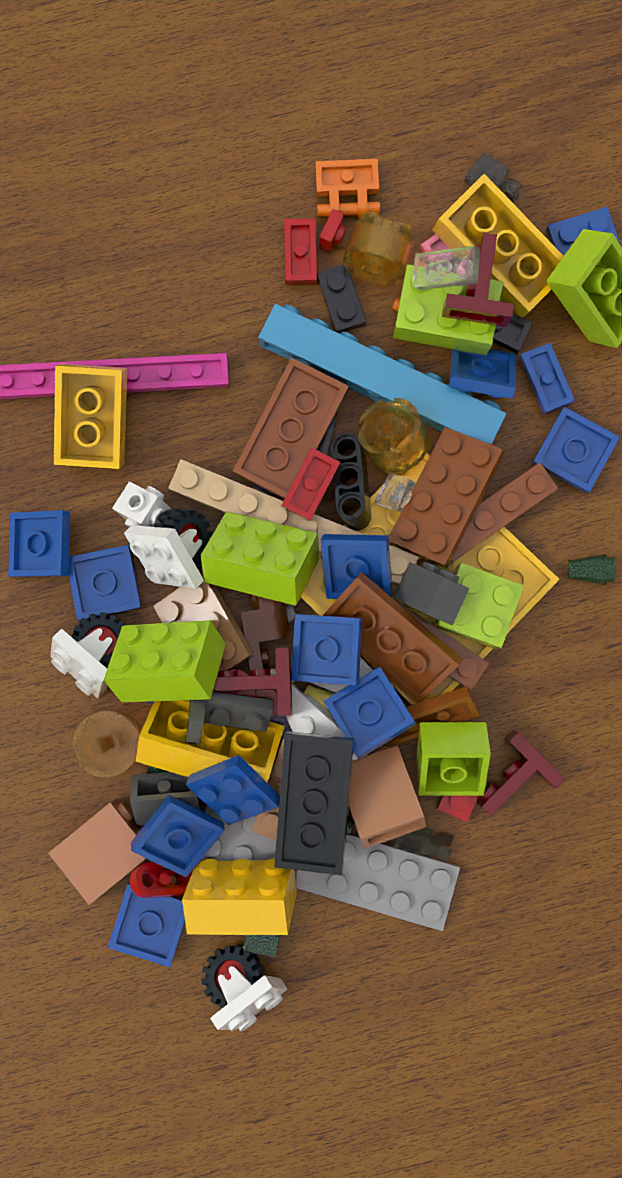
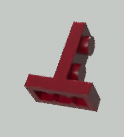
(477, 306)
(262, 680)
(517, 773)

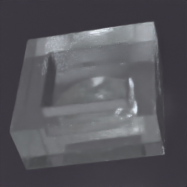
(395, 492)

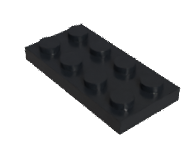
(314, 802)

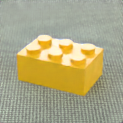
(90, 416)
(239, 898)

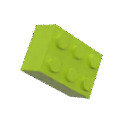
(591, 286)
(422, 322)
(260, 558)
(165, 661)

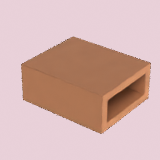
(383, 797)
(99, 851)

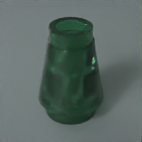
(592, 569)

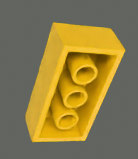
(522, 252)
(165, 745)

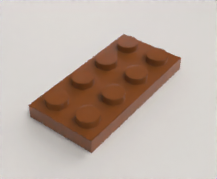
(289, 426)
(446, 497)
(396, 639)

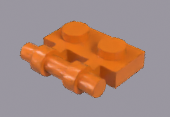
(347, 178)

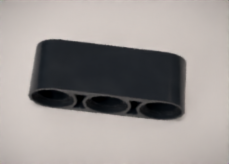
(354, 495)

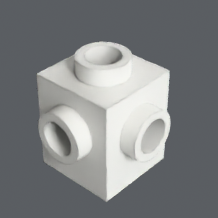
(140, 505)

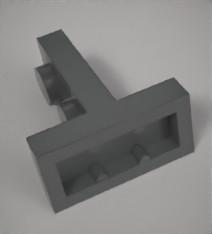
(230, 711)

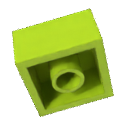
(486, 608)
(452, 758)

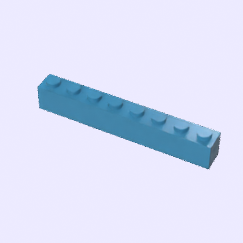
(376, 375)

